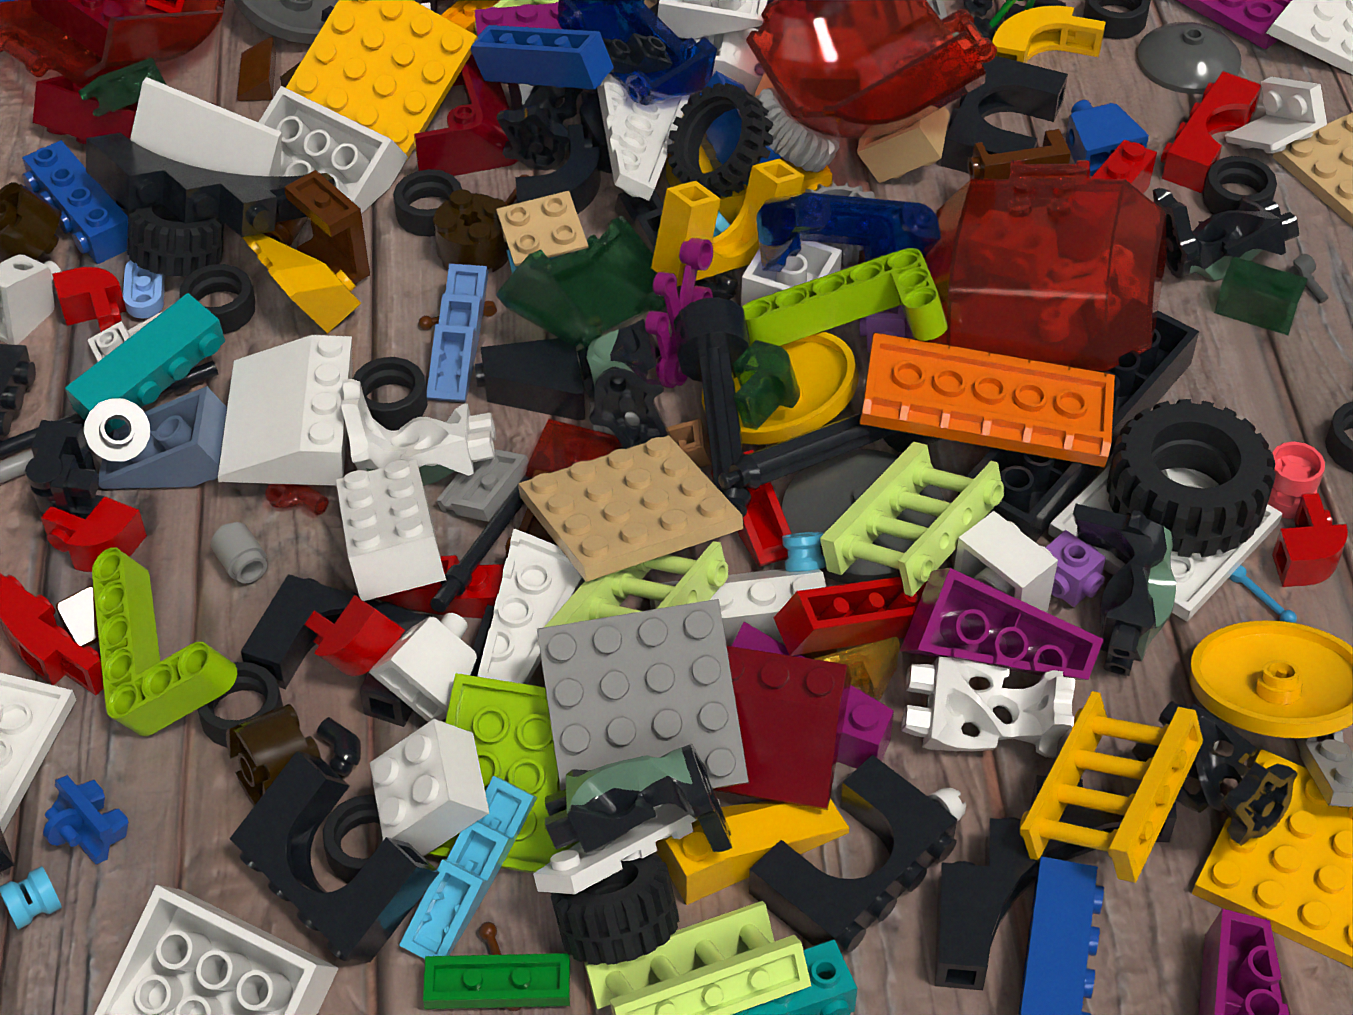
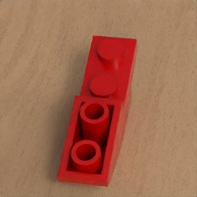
(471, 604)
(41, 642)

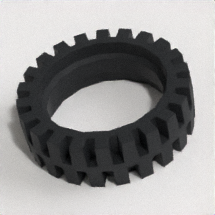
(696, 122)

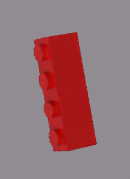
(846, 615)

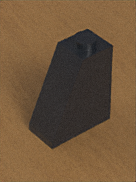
(533, 377)

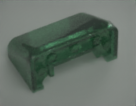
(586, 289)

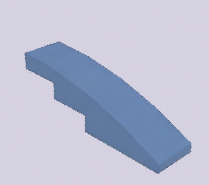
(457, 333)

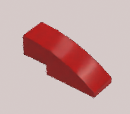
(764, 526)

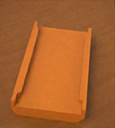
(989, 399)

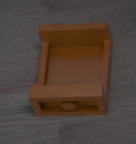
(998, 165)
(335, 225)

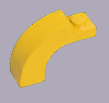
(1048, 30)

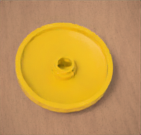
(826, 384)
(1275, 678)

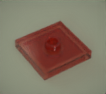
(567, 444)

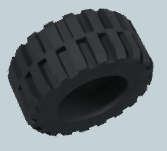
(1198, 440)

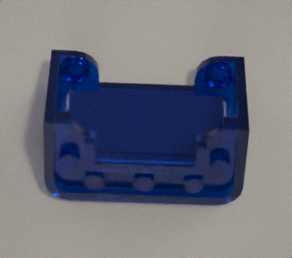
(619, 20)
(869, 222)

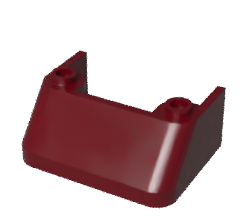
(473, 134)

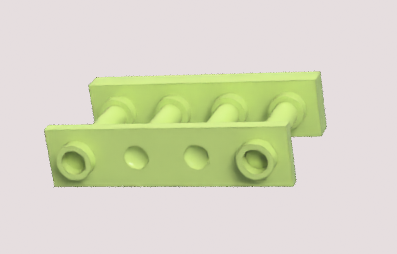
(899, 490)
(604, 594)
(705, 969)

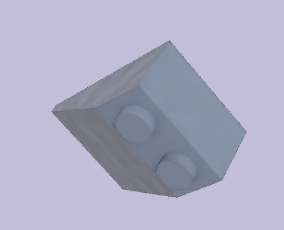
(181, 445)

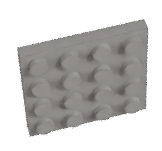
(643, 689)

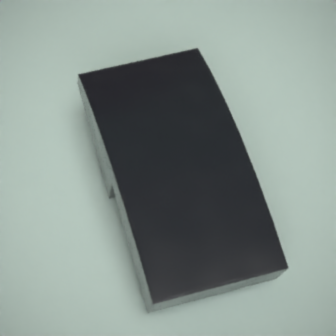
(638, 53)

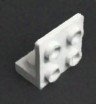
(1292, 114)

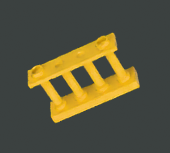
(1142, 811)

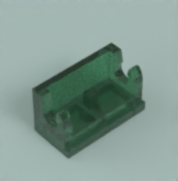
(121, 86)

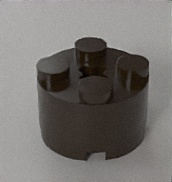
(26, 223)
(470, 231)
(266, 747)

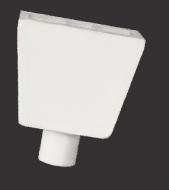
(24, 296)
(424, 664)

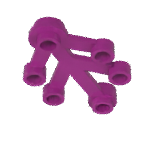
(697, 256)

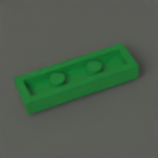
(496, 981)

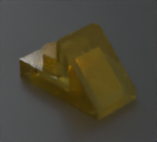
(870, 665)

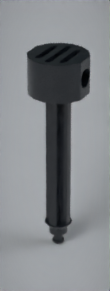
(708, 342)
(810, 449)

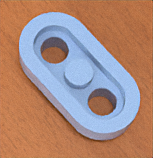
(143, 291)

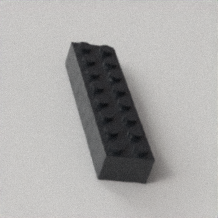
(1044, 486)

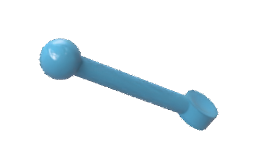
(1239, 575)

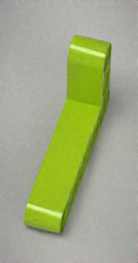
(849, 296)
(137, 685)

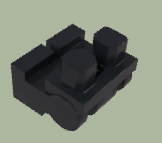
(63, 469)

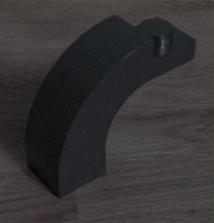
(578, 175)

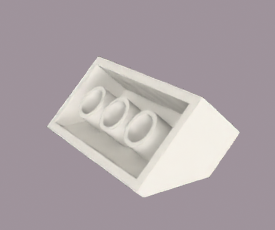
(758, 598)

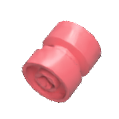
(1297, 473)

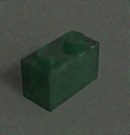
(1260, 295)

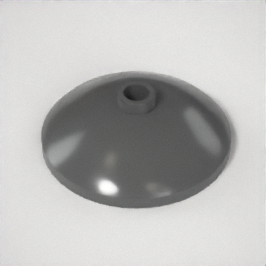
(1187, 56)

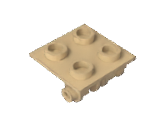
(542, 225)

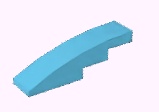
(468, 872)

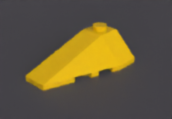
(307, 281)
(754, 832)

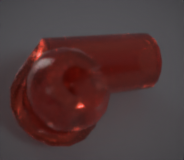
(296, 495)

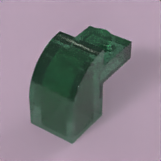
(765, 383)

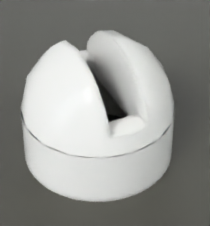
(950, 801)

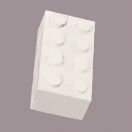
(389, 530)

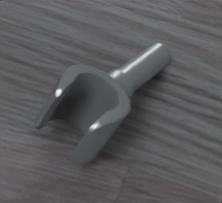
(1304, 266)

